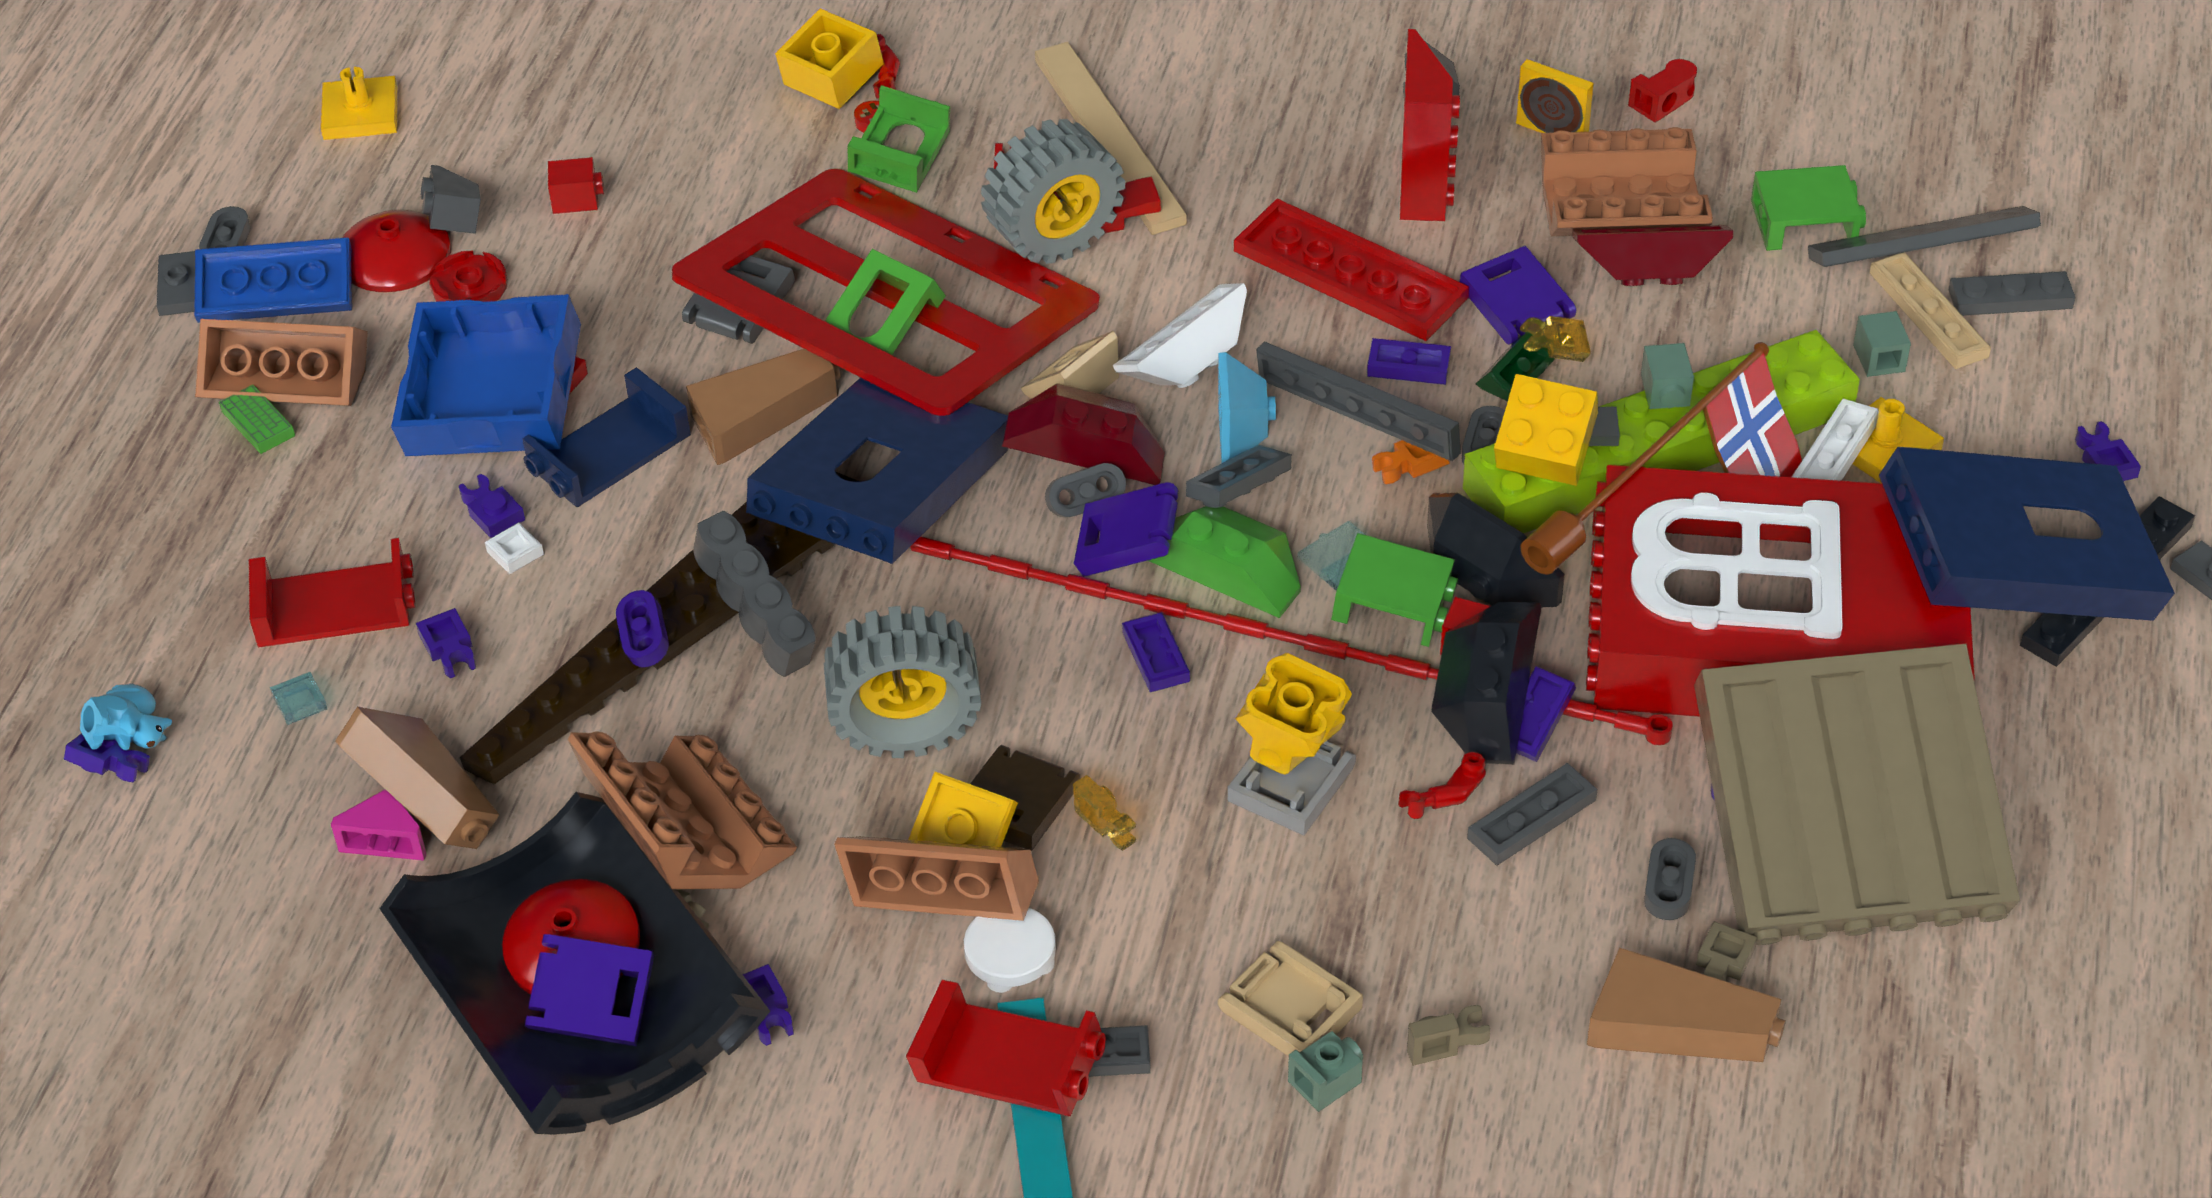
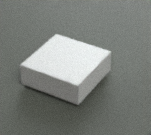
(514, 548)

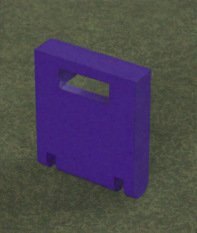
(1517, 295)
(1131, 529)
(581, 988)

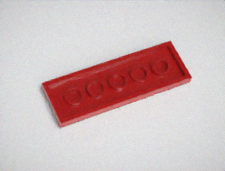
(1351, 269)

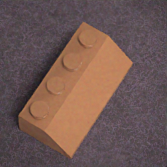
(281, 361)
(938, 877)

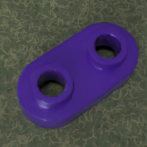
(642, 637)

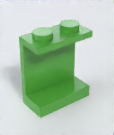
(1805, 198)
(1396, 582)

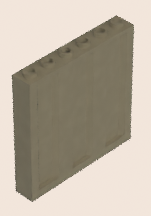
(1855, 793)

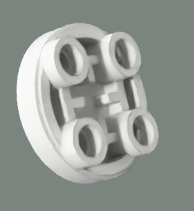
(1010, 951)

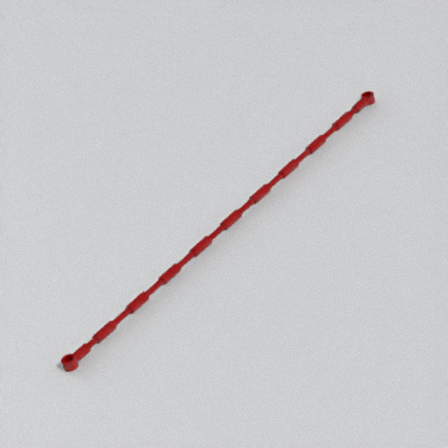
(1261, 630)

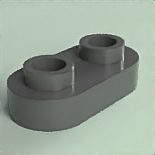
(226, 229)
(1482, 428)
(1083, 489)
(1670, 882)

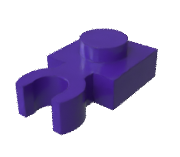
(2100, 450)
(491, 510)
(447, 640)
(106, 757)
(772, 994)

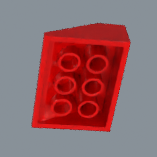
(1427, 135)

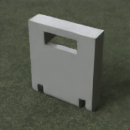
(1305, 788)

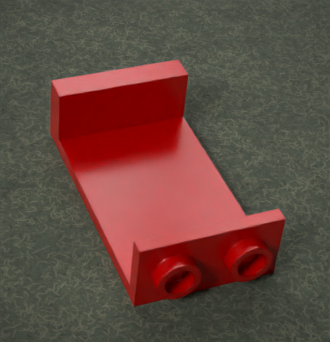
(330, 601)
(1004, 1053)

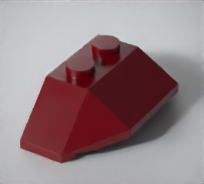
(1654, 251)
(1086, 432)

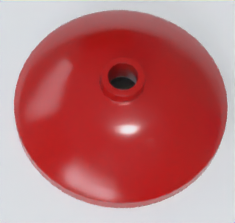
(395, 250)
(595, 915)

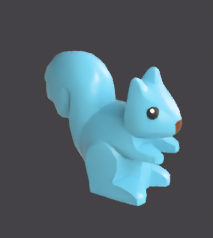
(123, 716)

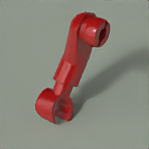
(889, 70)
(1454, 792)

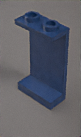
(611, 443)

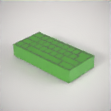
(257, 420)

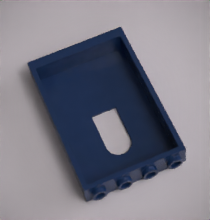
(903, 500)
(1980, 551)

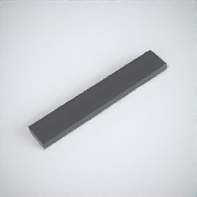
(1924, 236)
(1359, 401)

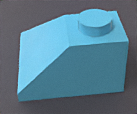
(1241, 407)

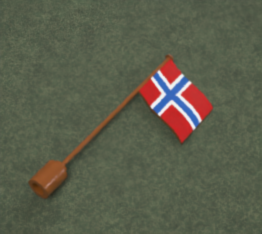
(1746, 433)

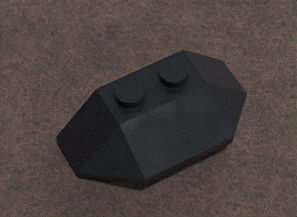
(1487, 553)
(1487, 679)

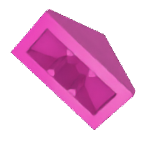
(379, 829)

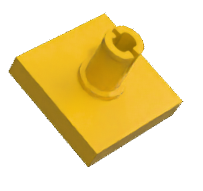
(358, 106)
(1893, 430)

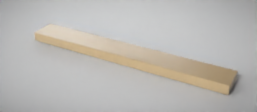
(1096, 114)

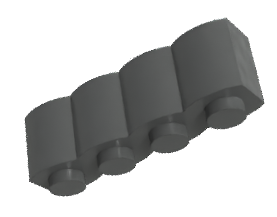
(759, 598)

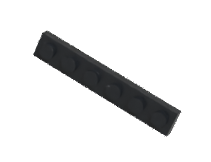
(2056, 635)

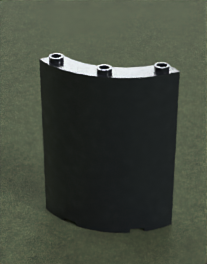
(562, 1081)

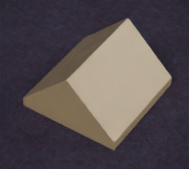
(1081, 367)

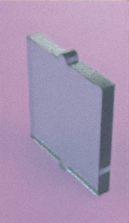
(1330, 553)

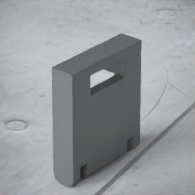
(726, 323)

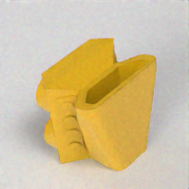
(1292, 712)

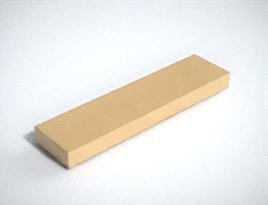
(1930, 310)

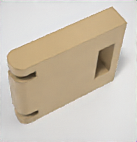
(1287, 998)

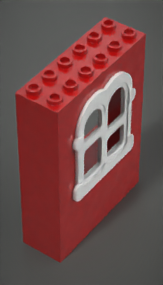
(1655, 647)

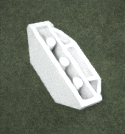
(1189, 341)

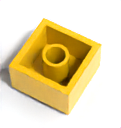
(829, 58)
(1546, 429)

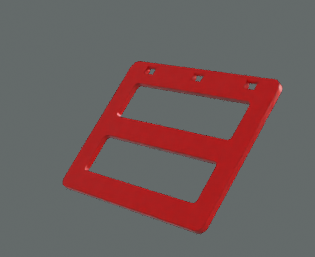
(996, 348)

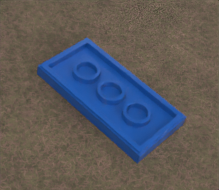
(273, 279)

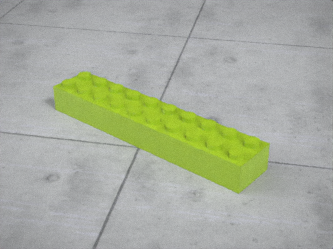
(1807, 382)

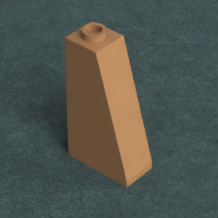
(759, 400)
(419, 774)
(1681, 1012)

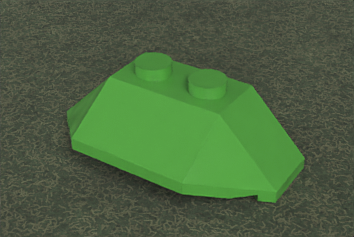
(1234, 558)

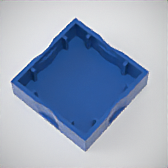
(487, 375)

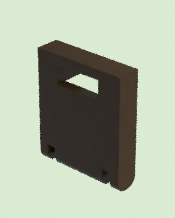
(1033, 784)

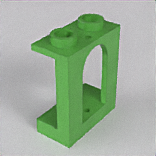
(895, 167)
(917, 292)

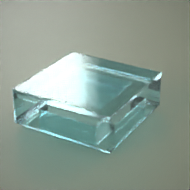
(298, 698)

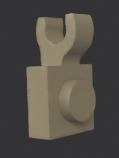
(1726, 952)
(1441, 1036)

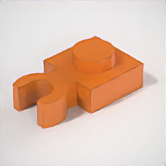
(1406, 459)

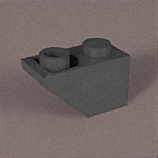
(450, 201)

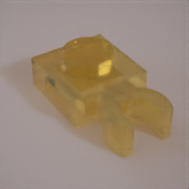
(1561, 336)
(1098, 808)

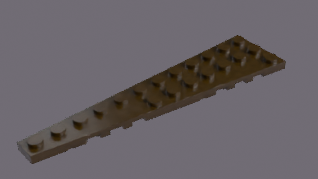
(601, 667)

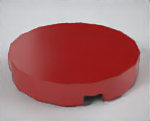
(469, 278)

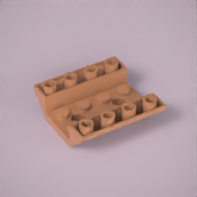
(1621, 180)
(687, 811)

